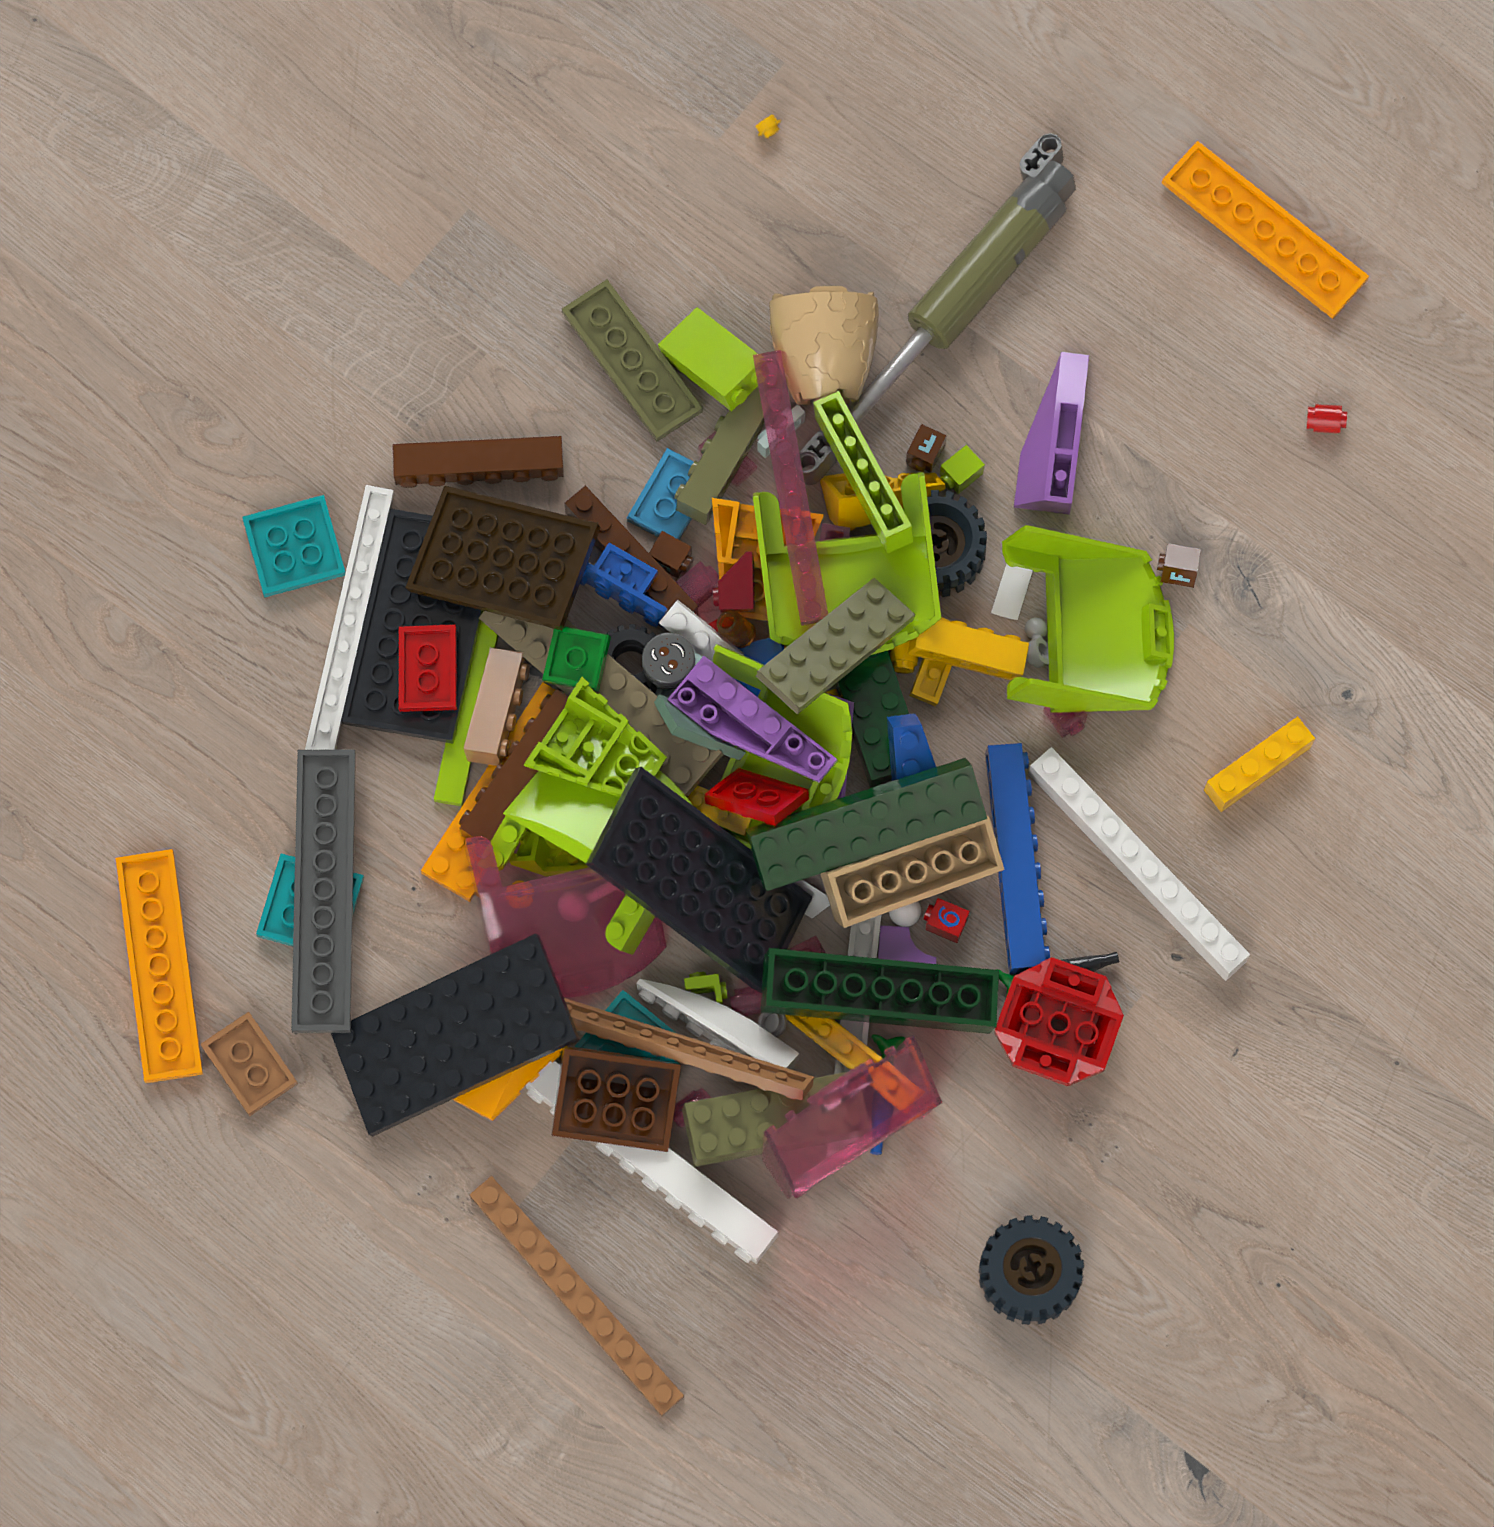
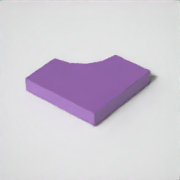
(897, 945)

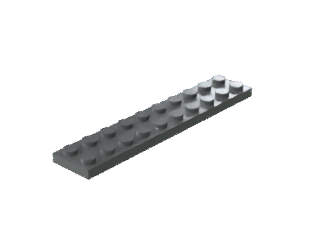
(323, 891)

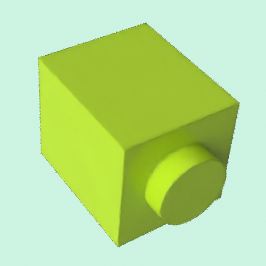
(961, 470)

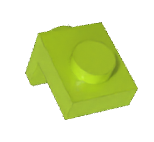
(702, 983)

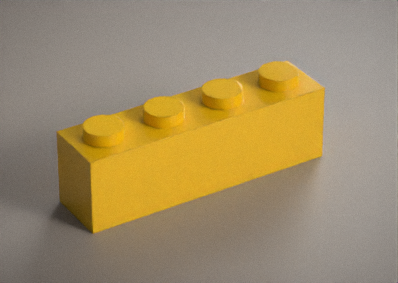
(972, 649)
(1259, 764)

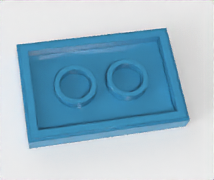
(656, 505)

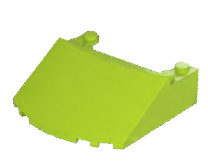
(851, 564)
(1103, 623)
(824, 721)
(572, 820)

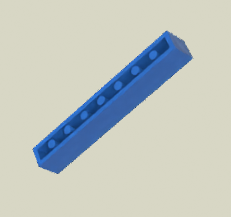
(1016, 846)

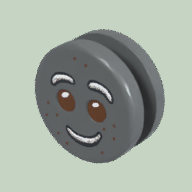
(667, 660)

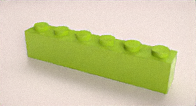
(863, 472)

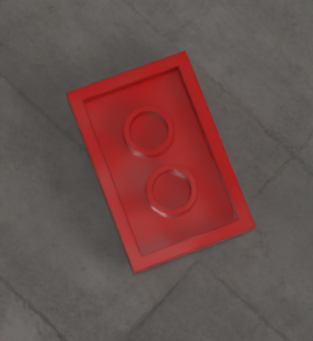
(427, 668)
(756, 796)

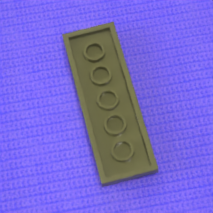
(632, 360)
(835, 645)

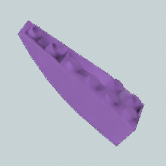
(1052, 443)
(747, 722)

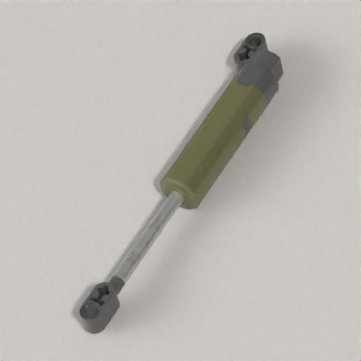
(970, 278)

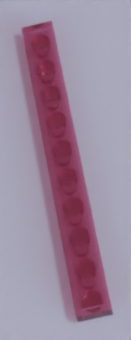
(790, 487)

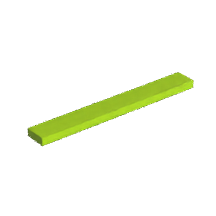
(454, 765)

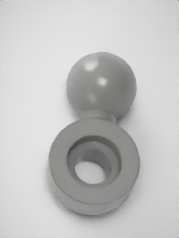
(1038, 647)

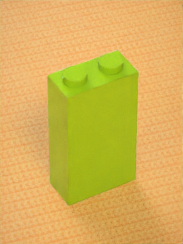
(711, 358)

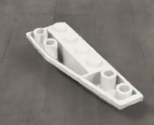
(718, 1023)

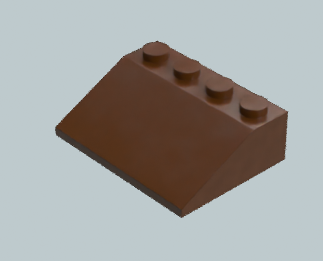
(615, 1098)

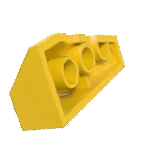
(844, 506)

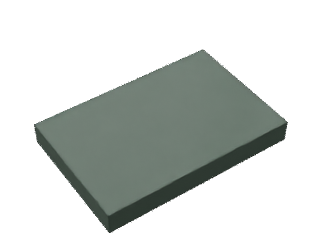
(685, 728)

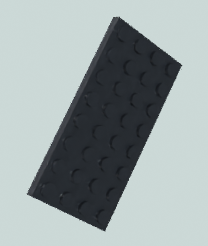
(374, 682)
(695, 878)
(455, 1035)

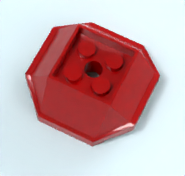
(1063, 993)

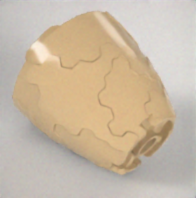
(825, 341)

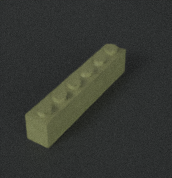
(721, 459)

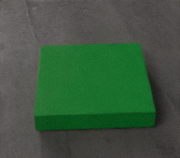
(576, 655)

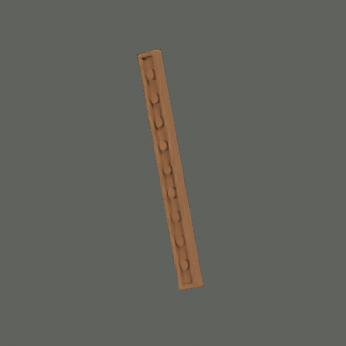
(690, 1051)
(576, 1296)

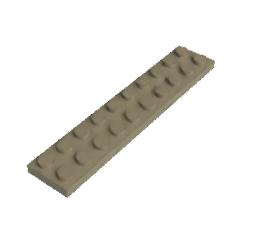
(625, 694)

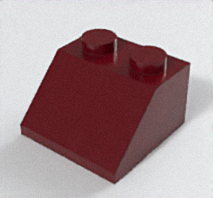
(736, 587)

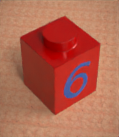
(946, 920)

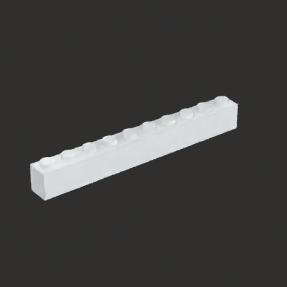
(1138, 864)
(680, 1183)

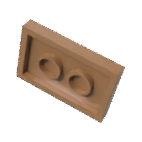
(249, 1064)

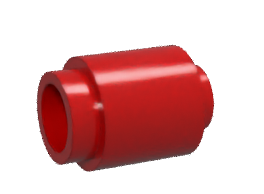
(1326, 418)

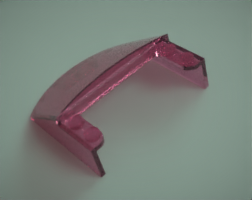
(569, 916)
(850, 1118)

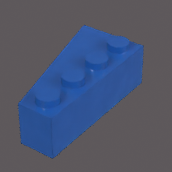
(908, 746)

